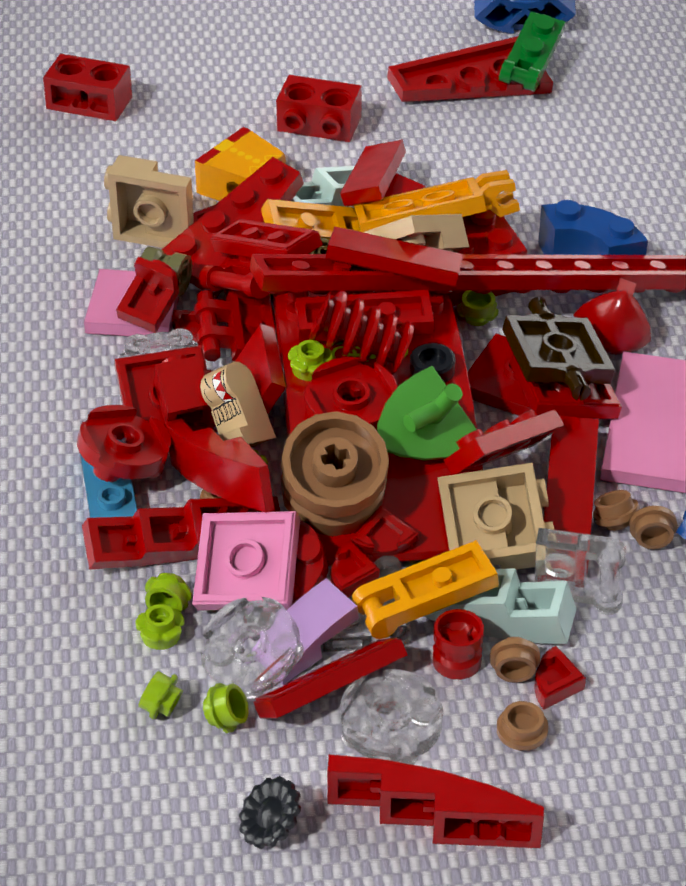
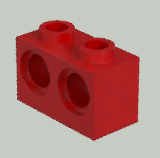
(87, 87)
(319, 108)

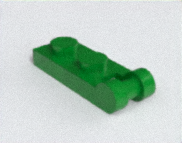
(532, 51)

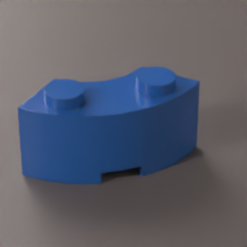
(512, 14)
(587, 230)

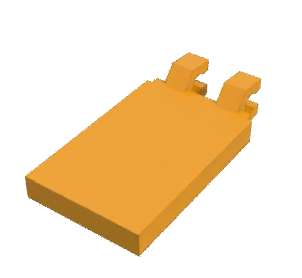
(456, 197)

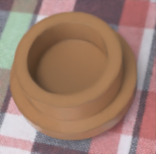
(614, 509)
(653, 526)
(515, 659)
(522, 726)

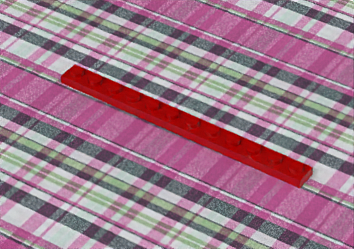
(477, 273)

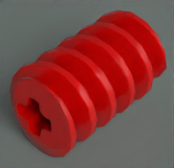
(362, 330)

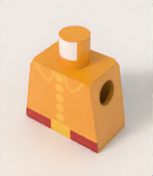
(232, 163)

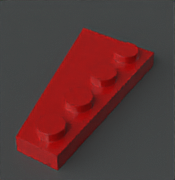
(460, 75)
(271, 181)

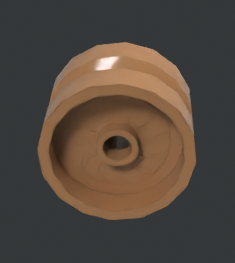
(334, 472)

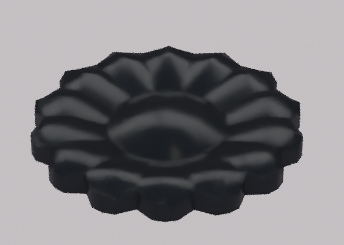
(269, 812)

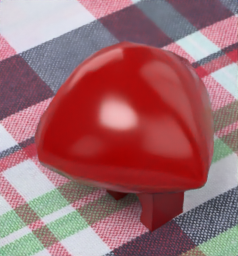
(618, 319)

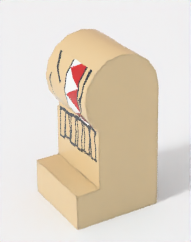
(237, 404)

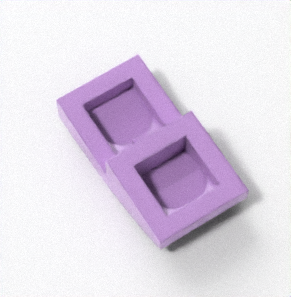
(319, 617)

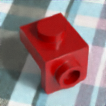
(149, 294)

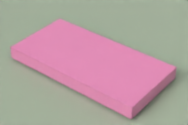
(650, 435)

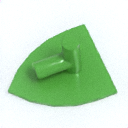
(424, 418)

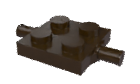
(558, 349)

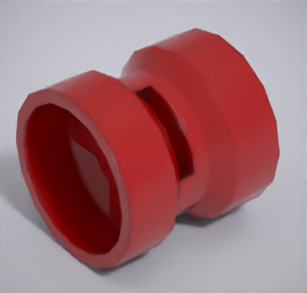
(458, 644)

